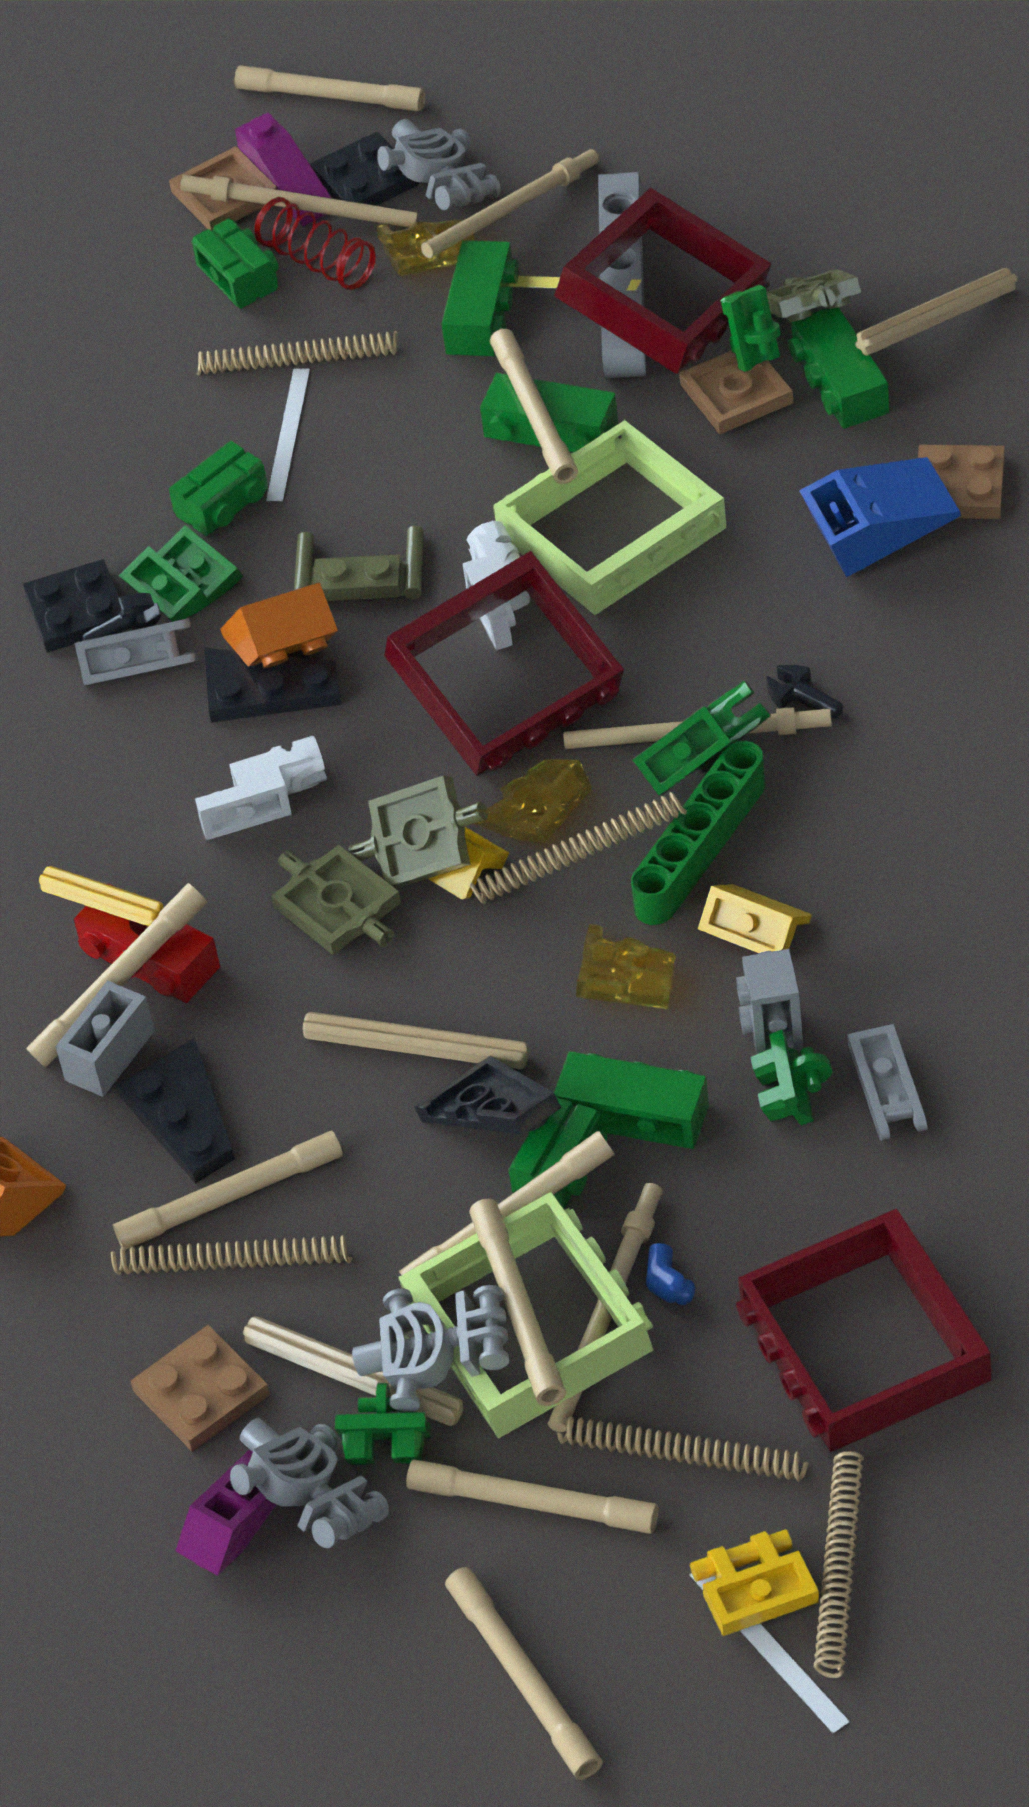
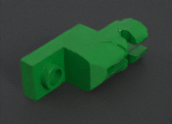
(699, 739)

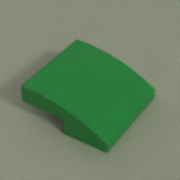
(182, 575)

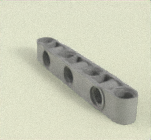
(615, 195)

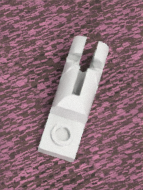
(490, 552)
(261, 788)

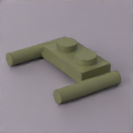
(363, 575)

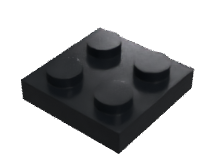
(356, 176)
(71, 603)

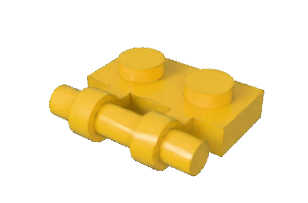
(758, 1592)

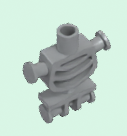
(437, 160)
(427, 1357)
(284, 1475)

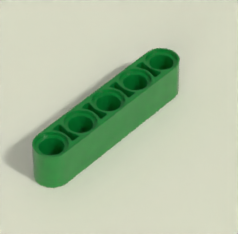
(697, 838)

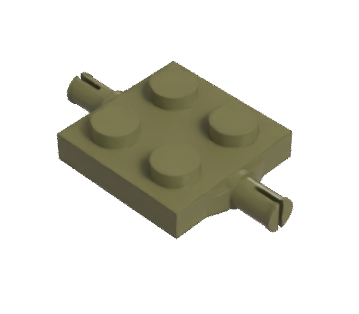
(803, 294)
(419, 832)
(335, 899)

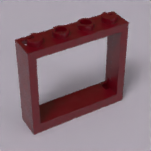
(631, 321)
(473, 603)
(837, 1256)

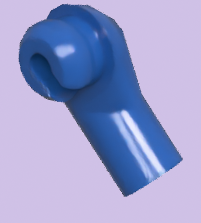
(664, 1280)

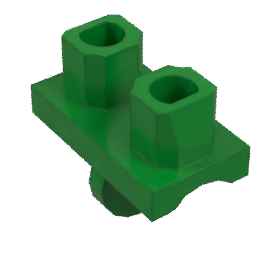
(751, 327)
(795, 1076)
(361, 1430)

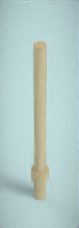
(561, 174)
(222, 189)
(784, 721)
(636, 1232)

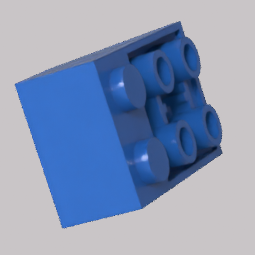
(878, 509)

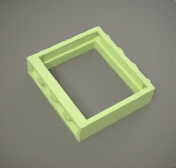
(642, 559)
(526, 1230)

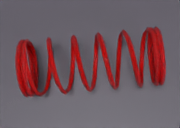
(341, 259)

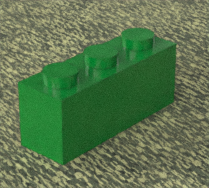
(478, 297)
(845, 377)
(576, 412)
(637, 1098)

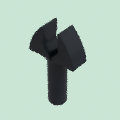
(136, 613)
(797, 689)

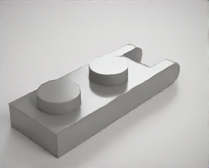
(132, 652)
(885, 1079)

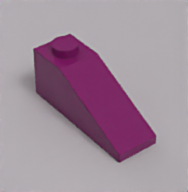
(280, 159)
(222, 1523)

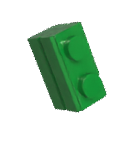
(236, 262)
(218, 488)
(550, 1142)

